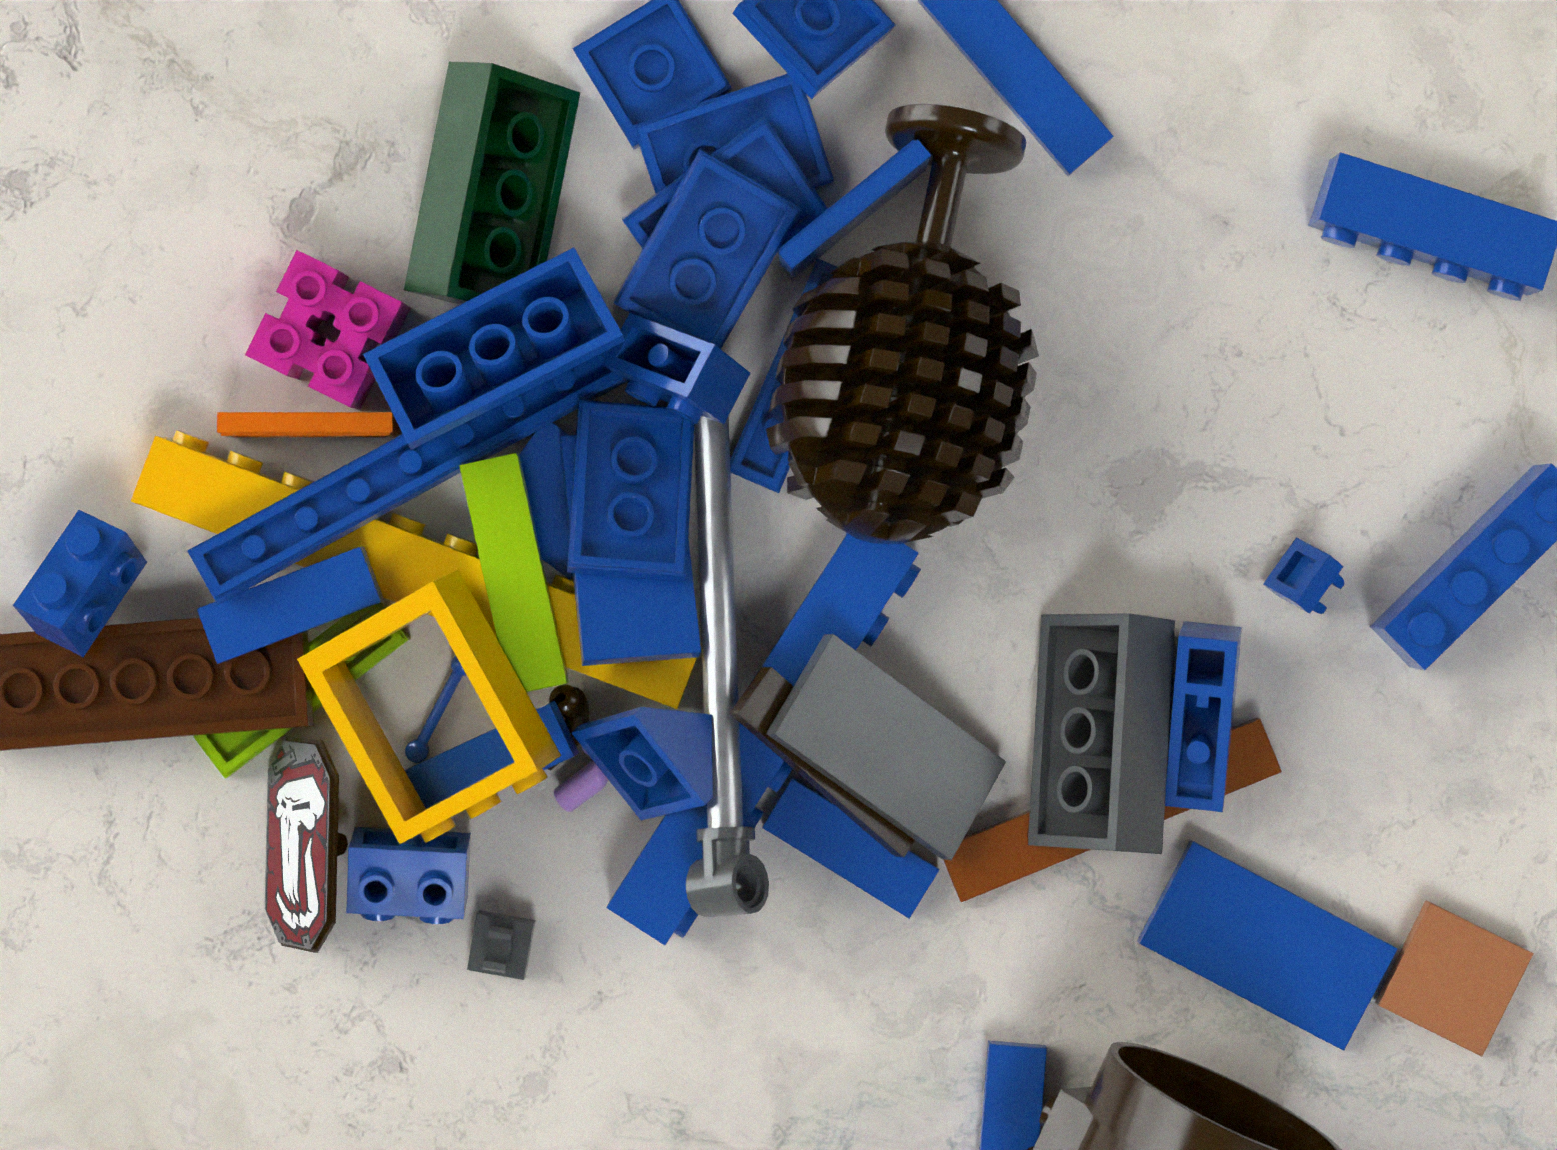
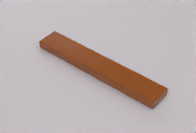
(1002, 850)

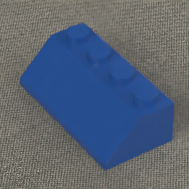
(493, 348)

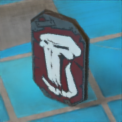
(302, 844)

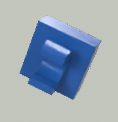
(1304, 576)

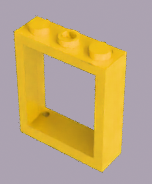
(489, 674)

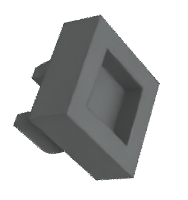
(501, 945)

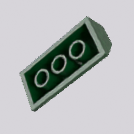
(490, 181)

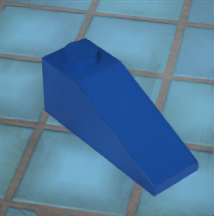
(1202, 715)

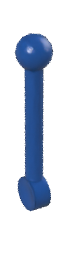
(418, 749)

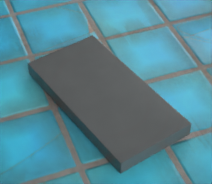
(886, 747)

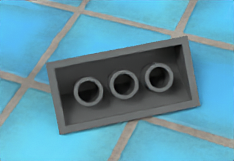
(1101, 732)

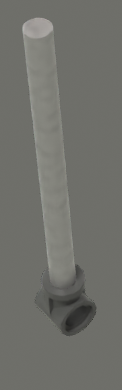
(727, 876)

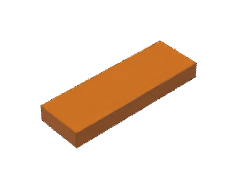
(306, 424)

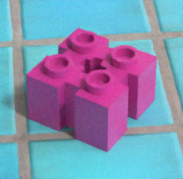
(293, 339)

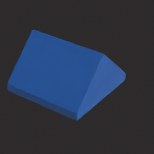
(653, 758)

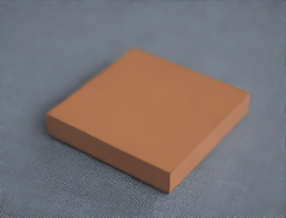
(1453, 978)

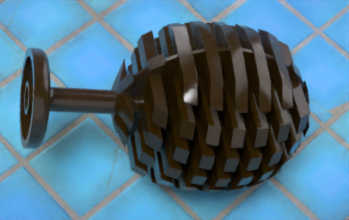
(905, 361)

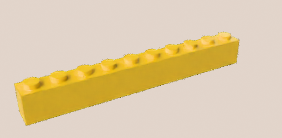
(220, 492)

